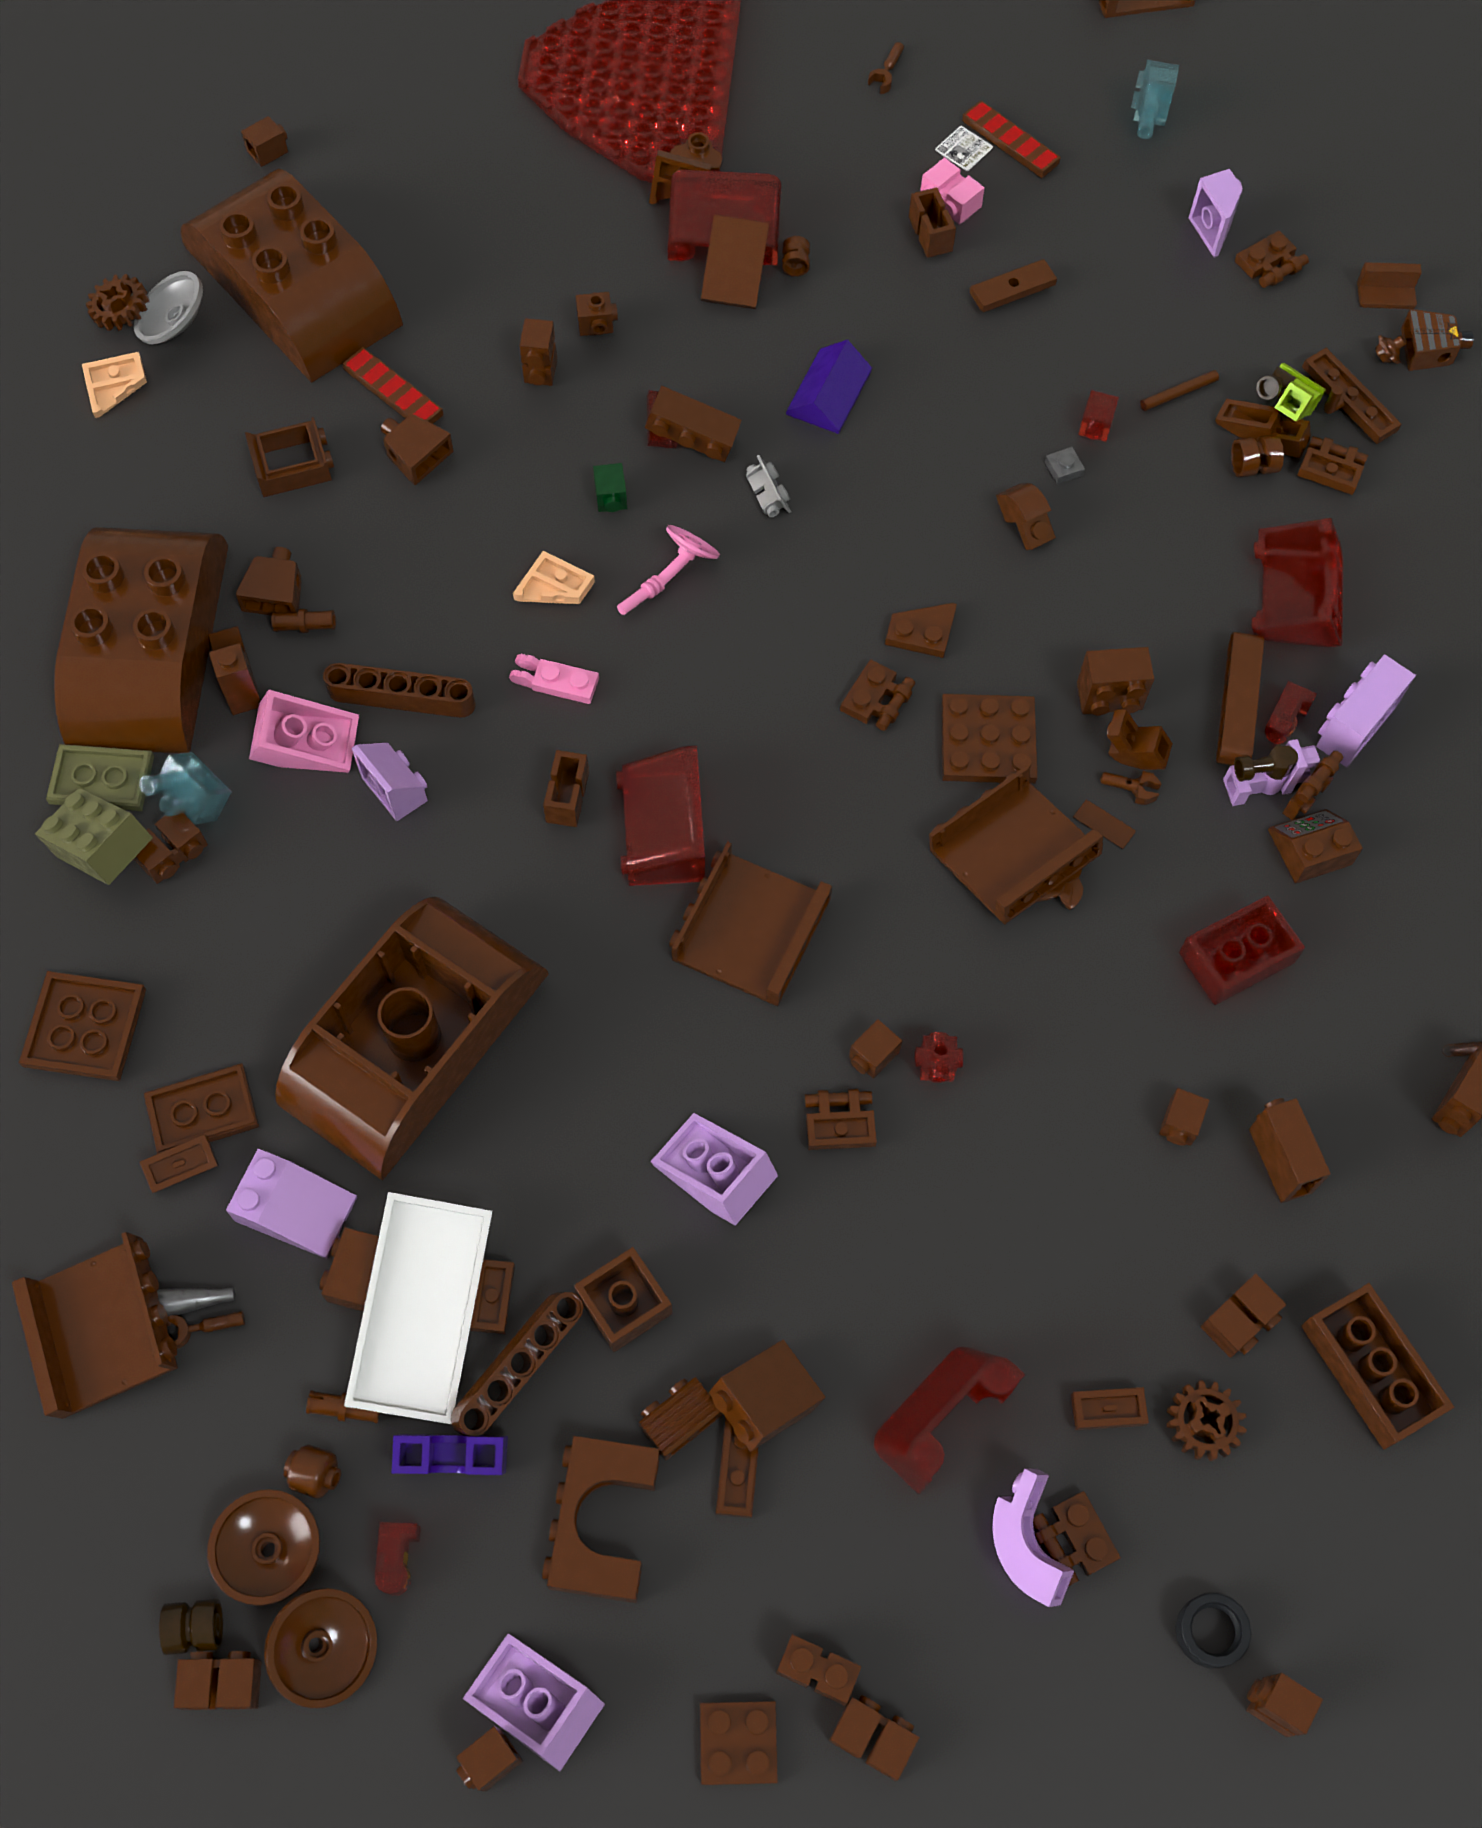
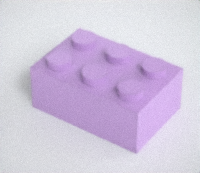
(1364, 708)

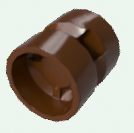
(1257, 455)

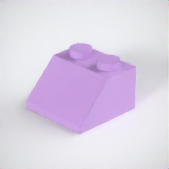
(1215, 208)
(390, 778)

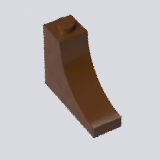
(234, 670)

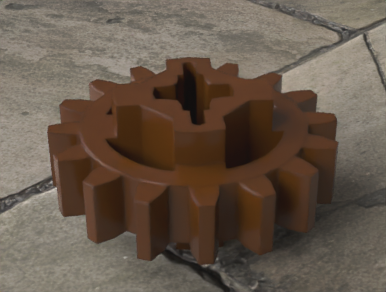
(117, 302)
(1212, 1433)

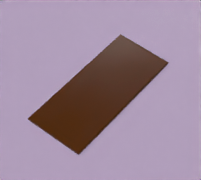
(1104, 823)

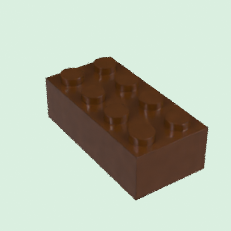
(1377, 1366)

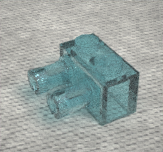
(1154, 97)
(187, 788)

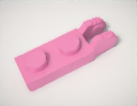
(555, 678)

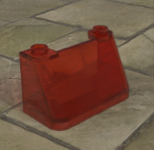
(702, 194)
(1301, 584)
(663, 818)
(906, 1437)

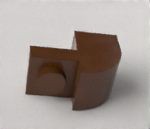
(1029, 510)
(1137, 746)

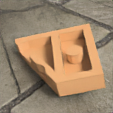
(113, 380)
(554, 582)

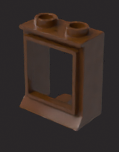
(296, 475)

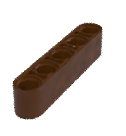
(388, 681)
(1240, 697)
(501, 1368)

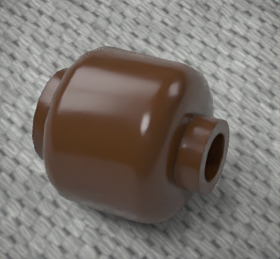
(312, 1471)

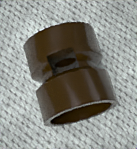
(187, 1627)

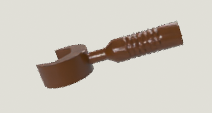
(884, 75)
(206, 1325)

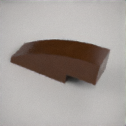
(1258, 420)

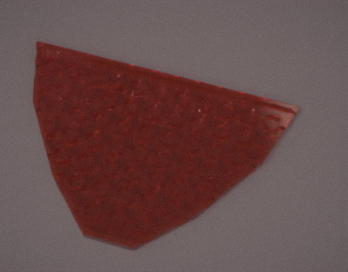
(636, 76)

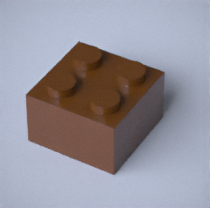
(1115, 680)
(623, 1299)

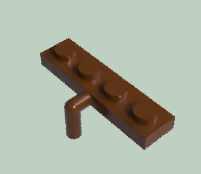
(1351, 395)

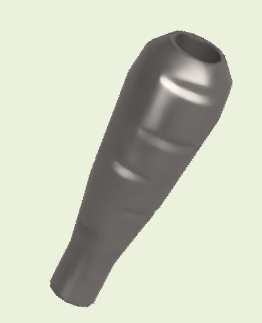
(186, 1300)

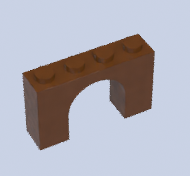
(590, 1467)

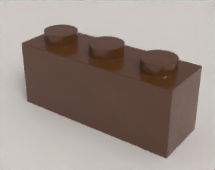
(693, 424)

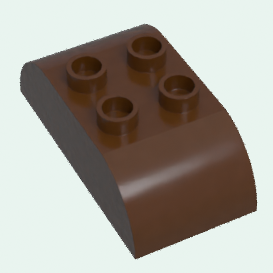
(294, 272)
(138, 638)

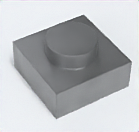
(1064, 465)

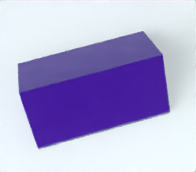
(831, 387)

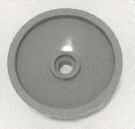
(170, 308)

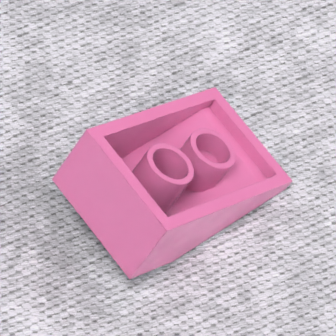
(303, 734)

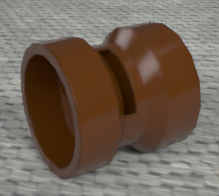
(796, 253)

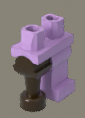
(1270, 774)

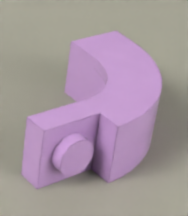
(1017, 1546)

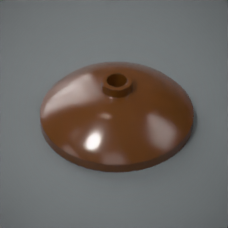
(239, 1541)
(343, 1653)

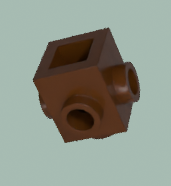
(595, 313)

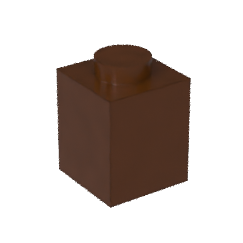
(265, 141)
(874, 1049)
(1183, 1117)

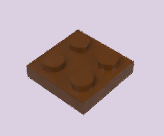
(738, 1743)

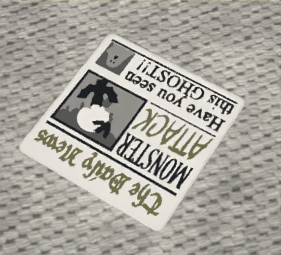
(964, 148)

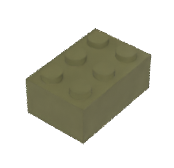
(93, 835)

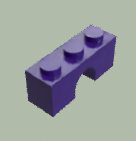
(449, 1454)

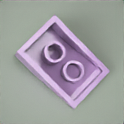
(716, 1168)
(291, 1204)
(534, 1701)

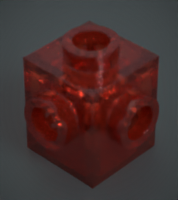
(938, 1057)

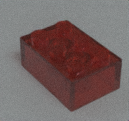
(1241, 950)

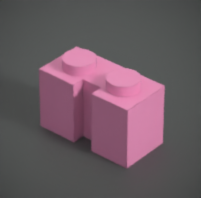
(959, 194)

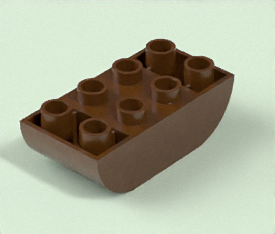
(404, 1032)

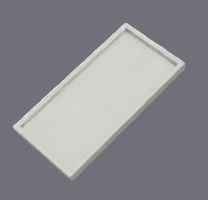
(418, 1308)

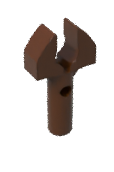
(1135, 785)

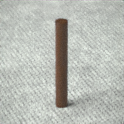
(1179, 390)

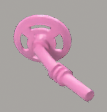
(689, 548)

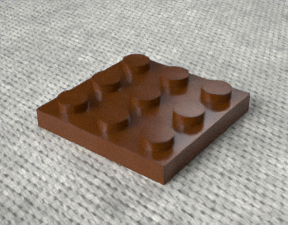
(987, 737)
(83, 1026)

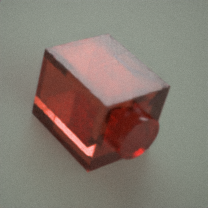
(1098, 416)

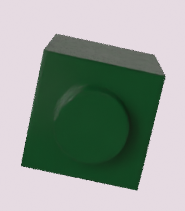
(610, 487)

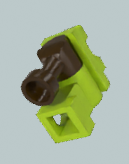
(1296, 392)

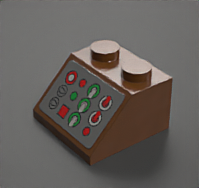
(1316, 844)

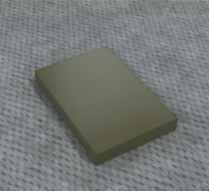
(102, 771)

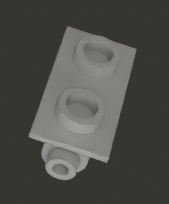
(763, 477)

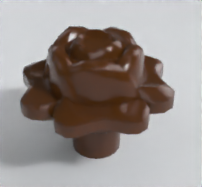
(1389, 349)

